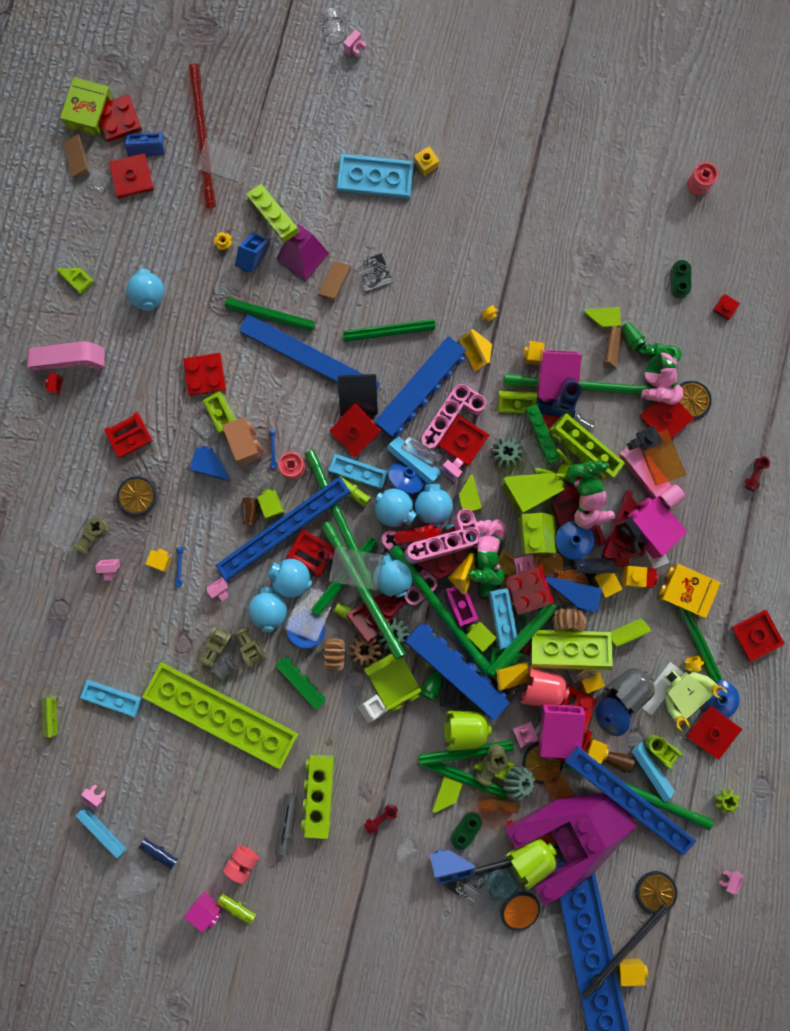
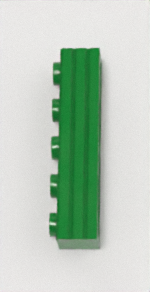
(542, 434)
(301, 682)

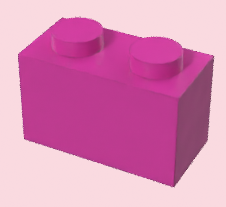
(460, 606)
(203, 912)

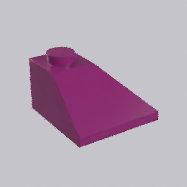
(302, 253)

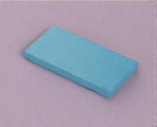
(375, 176)

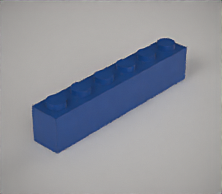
(419, 388)
(456, 671)

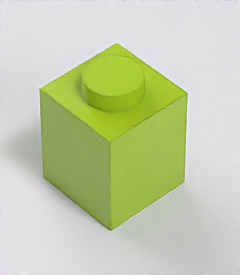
(270, 504)
(479, 635)

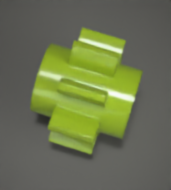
(727, 806)

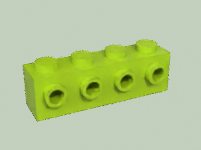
(584, 445)

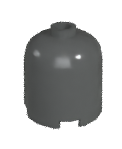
(632, 688)

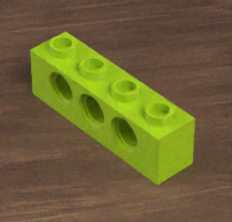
(319, 828)

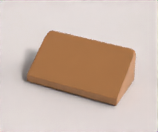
(76, 157)
(335, 281)
(613, 347)

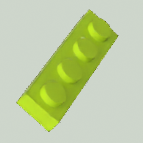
(272, 213)

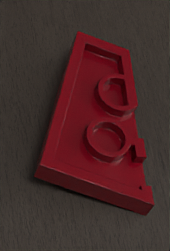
(363, 620)

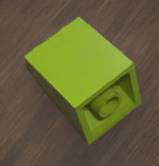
(531, 490)
(536, 534)

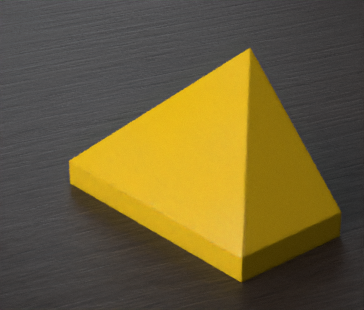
(477, 349)
(460, 575)
(513, 676)

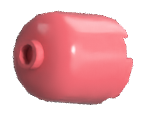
(544, 688)

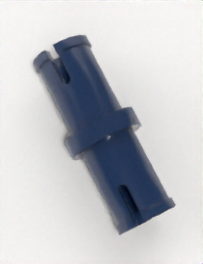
(158, 853)

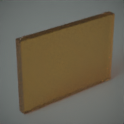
(664, 460)

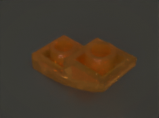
(557, 784)
(490, 804)

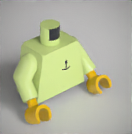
(688, 694)

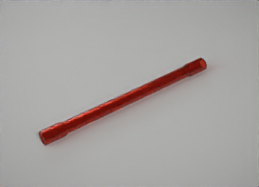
(195, 79)

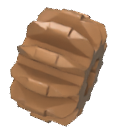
(569, 620)
(334, 654)
(364, 657)

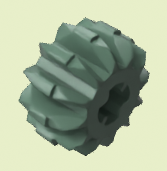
(500, 448)
(399, 633)
(519, 783)

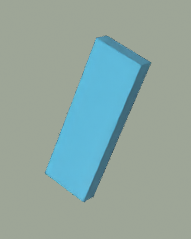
(423, 470)
(358, 471)
(502, 617)
(111, 698)
(653, 771)
(101, 832)

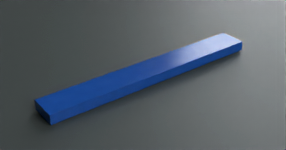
(295, 349)
(283, 528)
(630, 800)

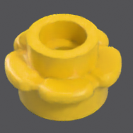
(223, 245)
(489, 313)
(693, 664)

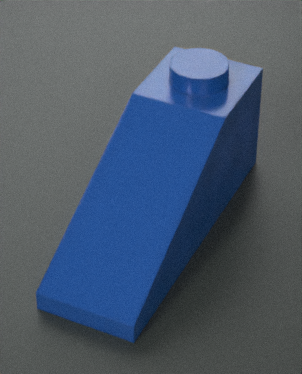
(578, 594)

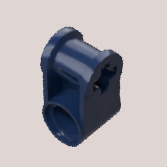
(566, 401)

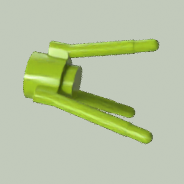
(562, 470)

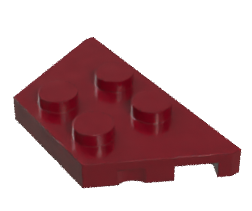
(565, 507)
(616, 544)
(445, 564)

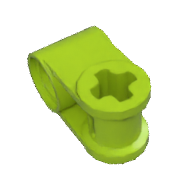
(665, 752)

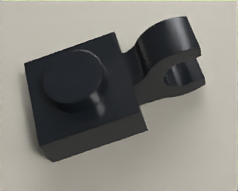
(645, 439)
(630, 531)

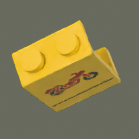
(689, 590)

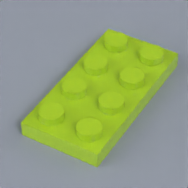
(572, 650)

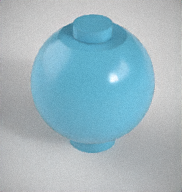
(145, 290)
(433, 505)
(394, 508)
(290, 577)
(394, 577)
(267, 610)

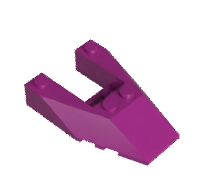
(584, 830)

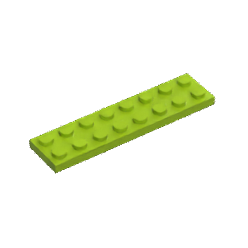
(220, 715)

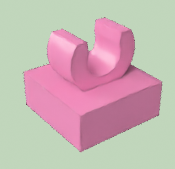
(352, 43)
(452, 470)
(523, 563)
(108, 568)
(218, 588)
(525, 734)
(90, 799)
(734, 883)

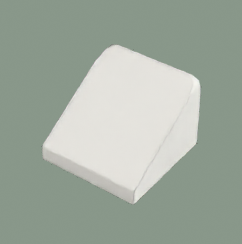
(372, 708)

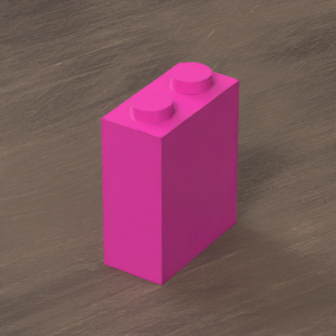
(554, 369)
(657, 526)
(560, 730)

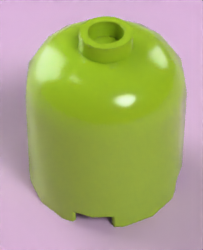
(466, 730)
(533, 862)

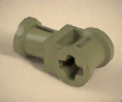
(91, 535)
(215, 645)
(250, 648)
(493, 764)

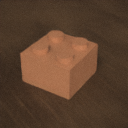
(242, 441)

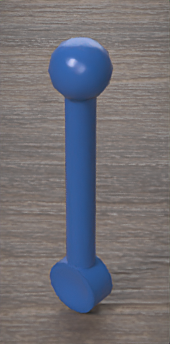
(273, 464)
(178, 582)

